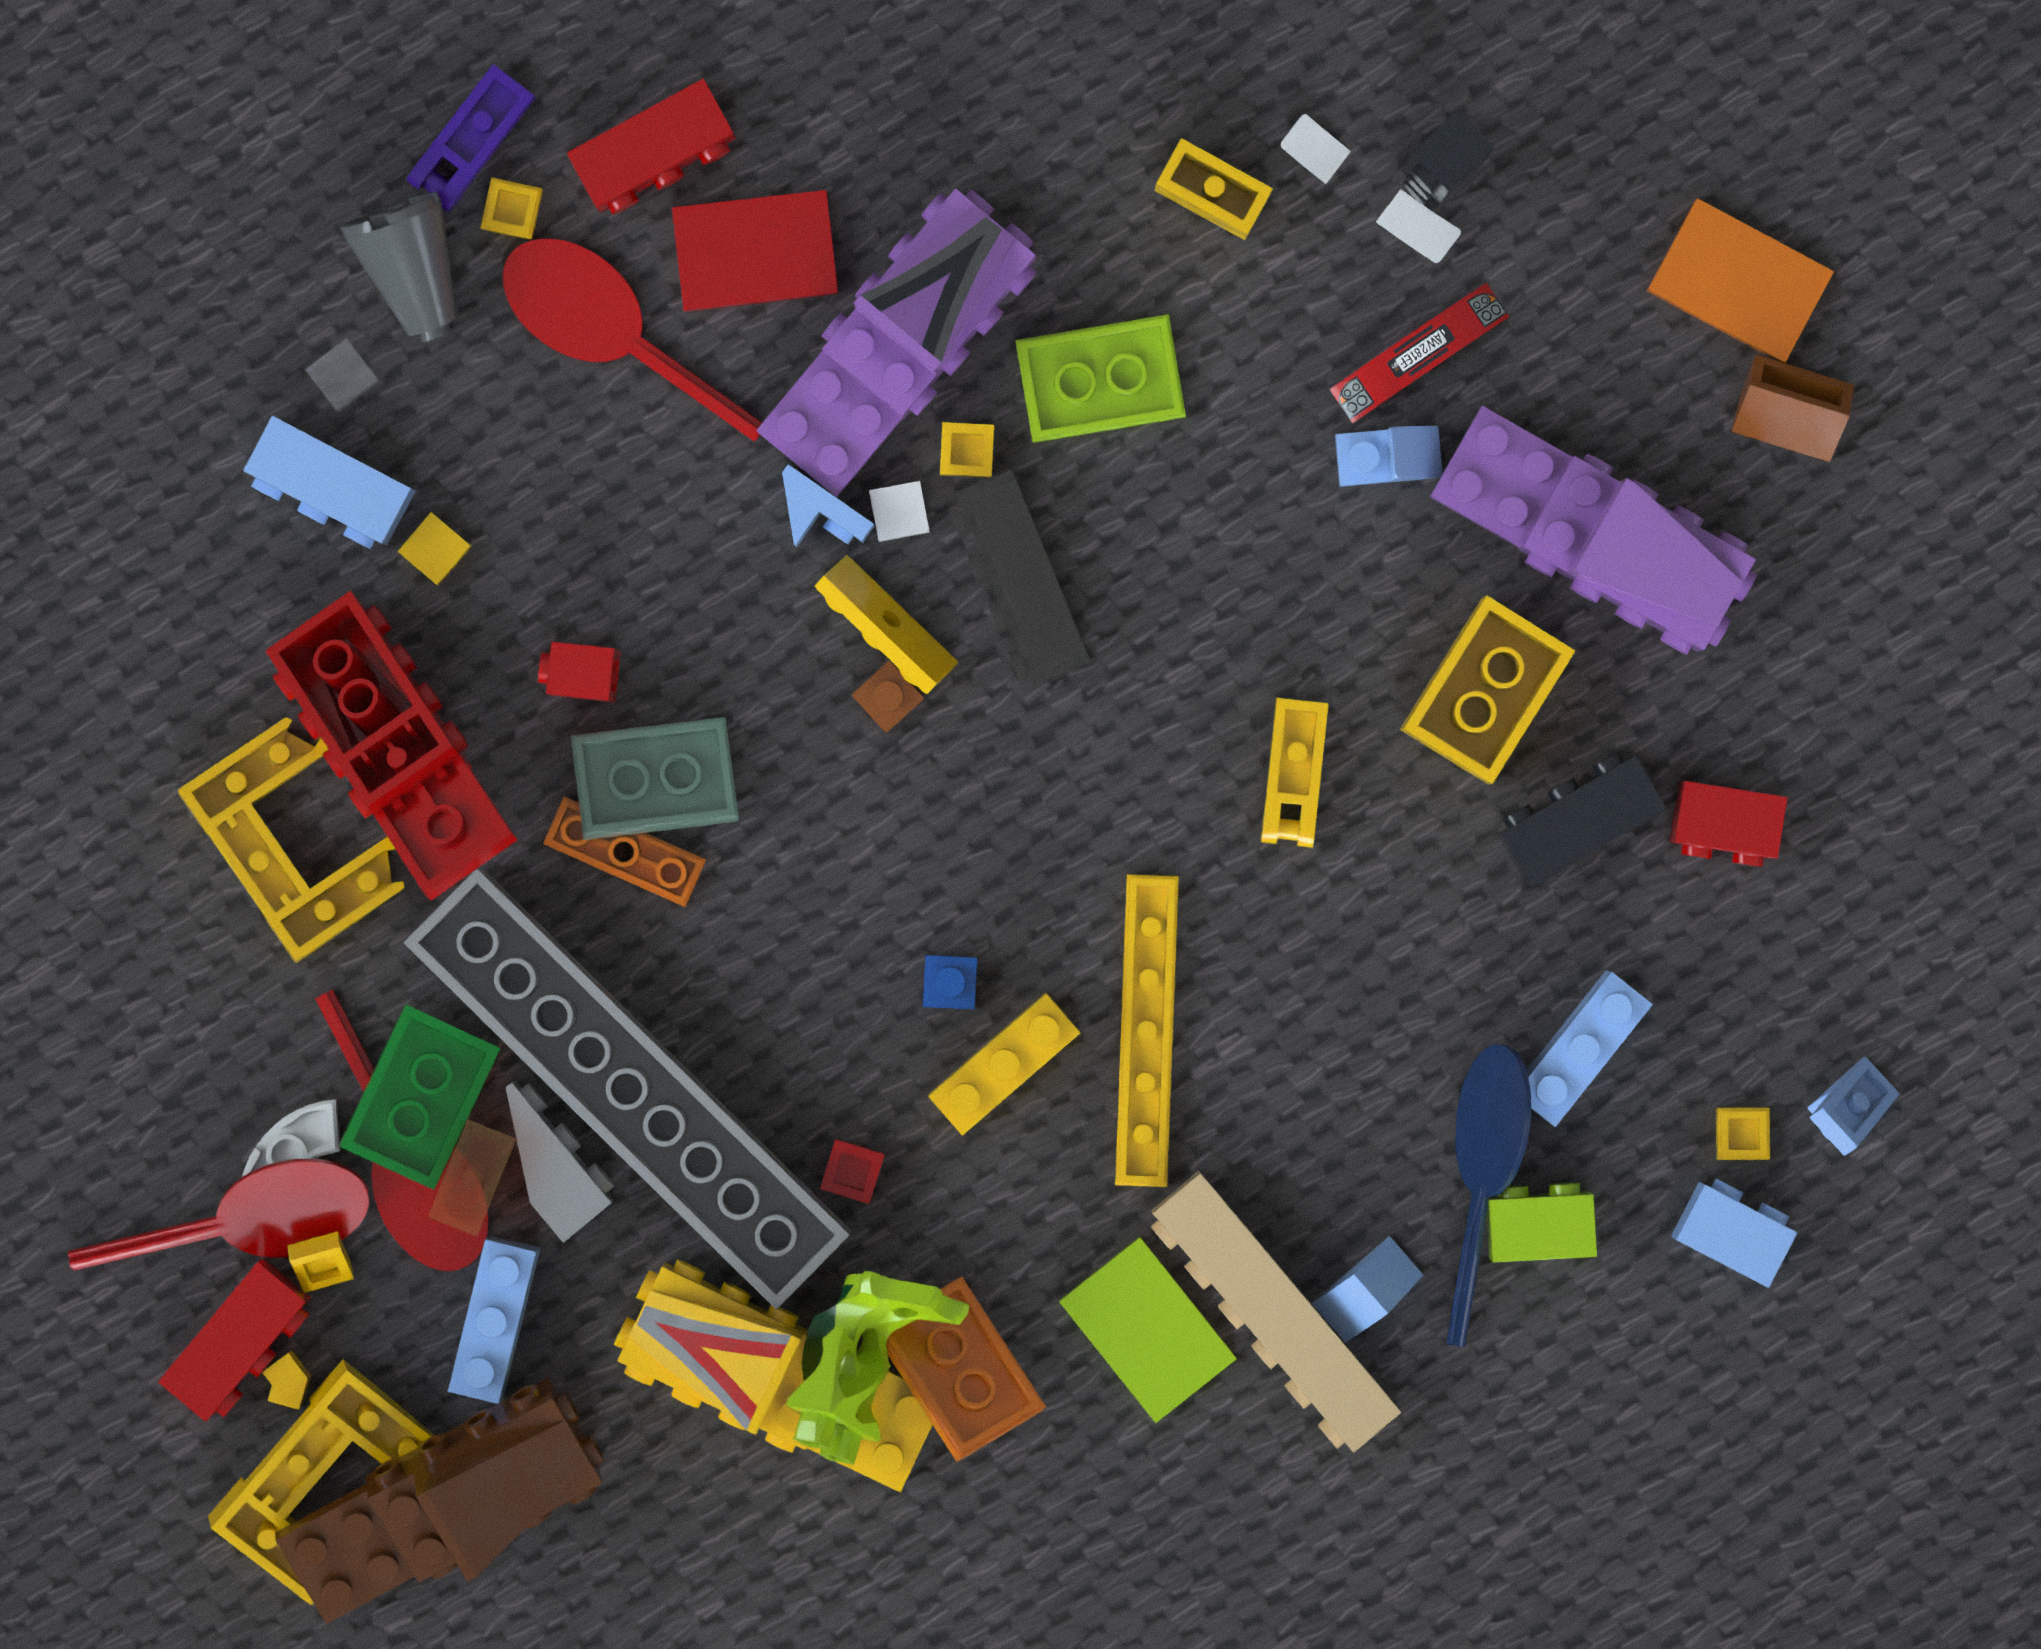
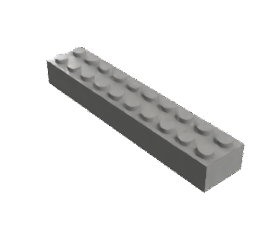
(628, 1087)

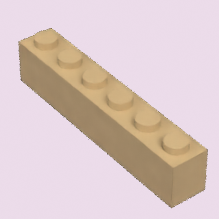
(1275, 1311)

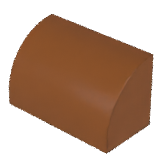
(1793, 408)

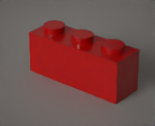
(652, 148)
(236, 1341)

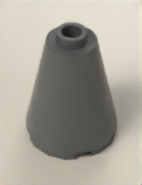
(408, 262)

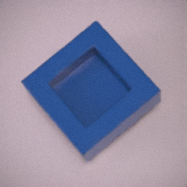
(950, 982)

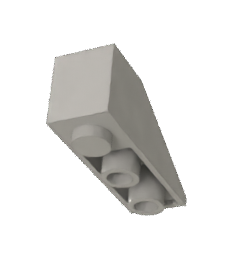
(555, 1176)

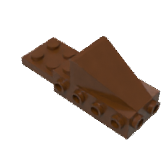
(446, 1502)

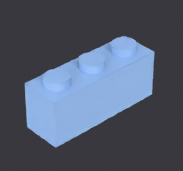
(327, 483)
(1583, 1046)
(494, 1319)

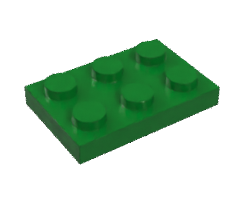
(419, 1097)

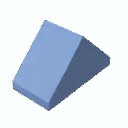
(1368, 1290)

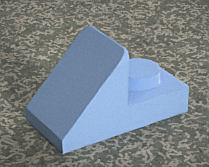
(1388, 455)
(809, 500)
(1853, 1105)

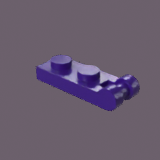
(472, 136)

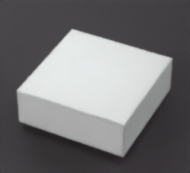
(899, 511)

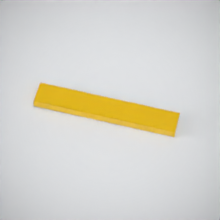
(1146, 1030)

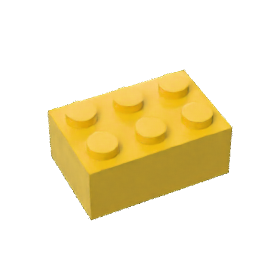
(1487, 690)

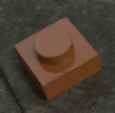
(887, 696)

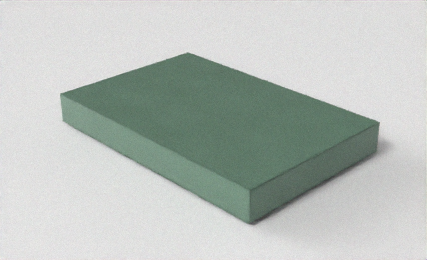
(654, 778)

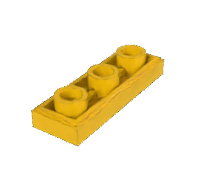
(886, 624)

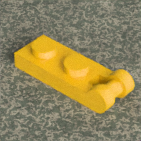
(1294, 770)

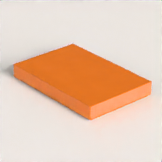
(1740, 281)
(964, 1376)

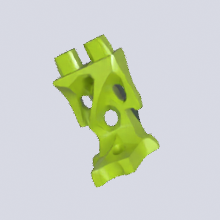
(842, 1381)

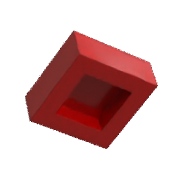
(852, 1171)

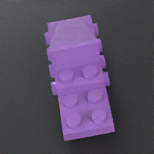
(1598, 532)

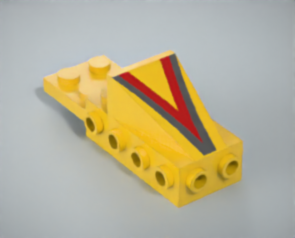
(748, 1364)

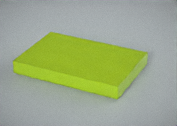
(1100, 378)
(1147, 1329)

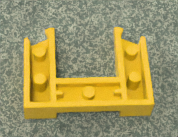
(223, 807)
(340, 1411)

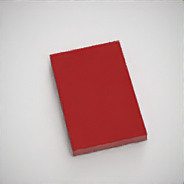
(755, 250)

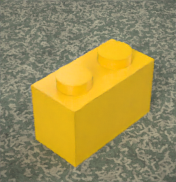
(1213, 189)

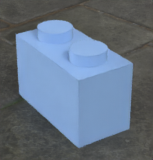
(1735, 1233)

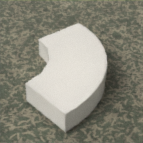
(300, 1135)

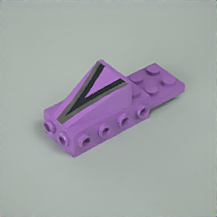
(900, 338)

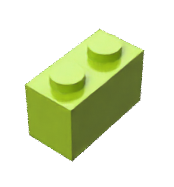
(1541, 1225)

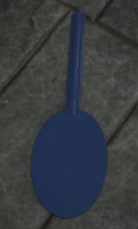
(1489, 1147)

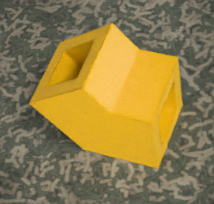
(288, 1381)

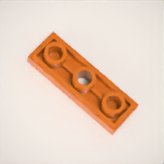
(654, 866)

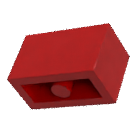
(580, 671)
(1727, 821)

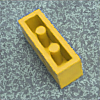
(1004, 1063)

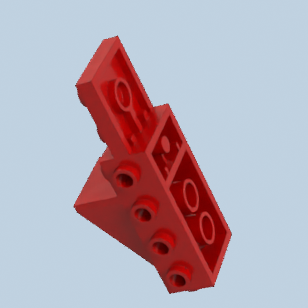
(390, 742)

